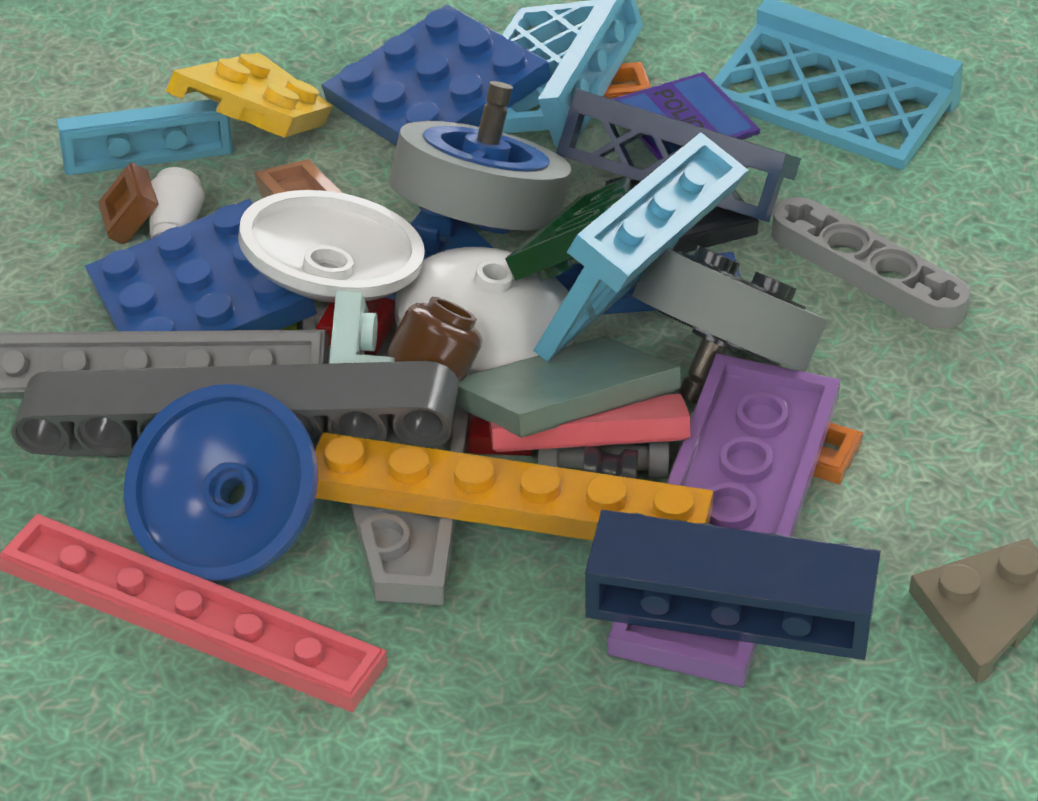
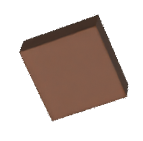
(127, 203)

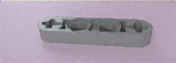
(925, 293)

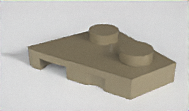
(982, 603)

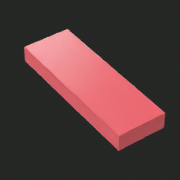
(642, 422)

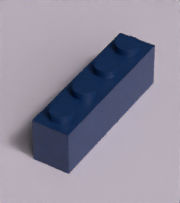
(732, 584)

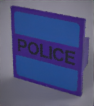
(693, 101)

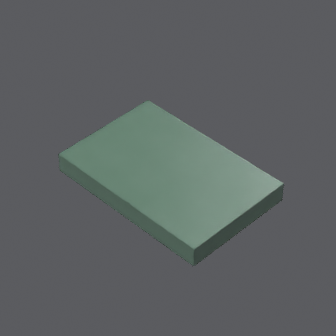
(573, 385)

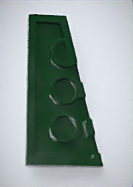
(548, 247)

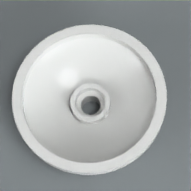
(330, 243)
(507, 311)

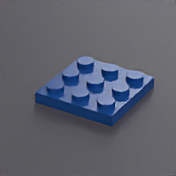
(434, 74)
(194, 282)

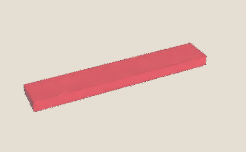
(195, 612)

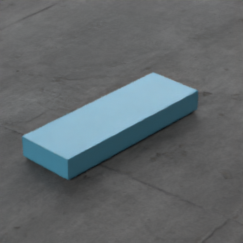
(144, 136)

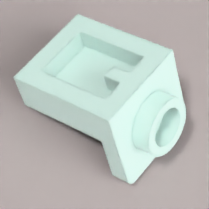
(353, 330)

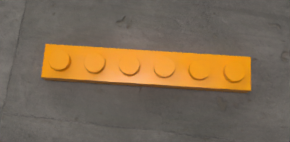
(492, 488)

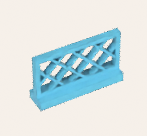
(597, 43)
(851, 57)
(638, 232)

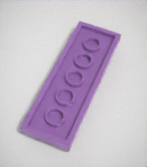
(757, 451)

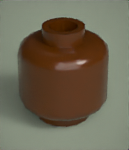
(438, 334)

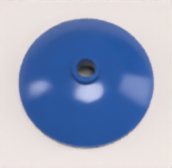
(191, 463)

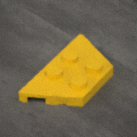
(255, 92)

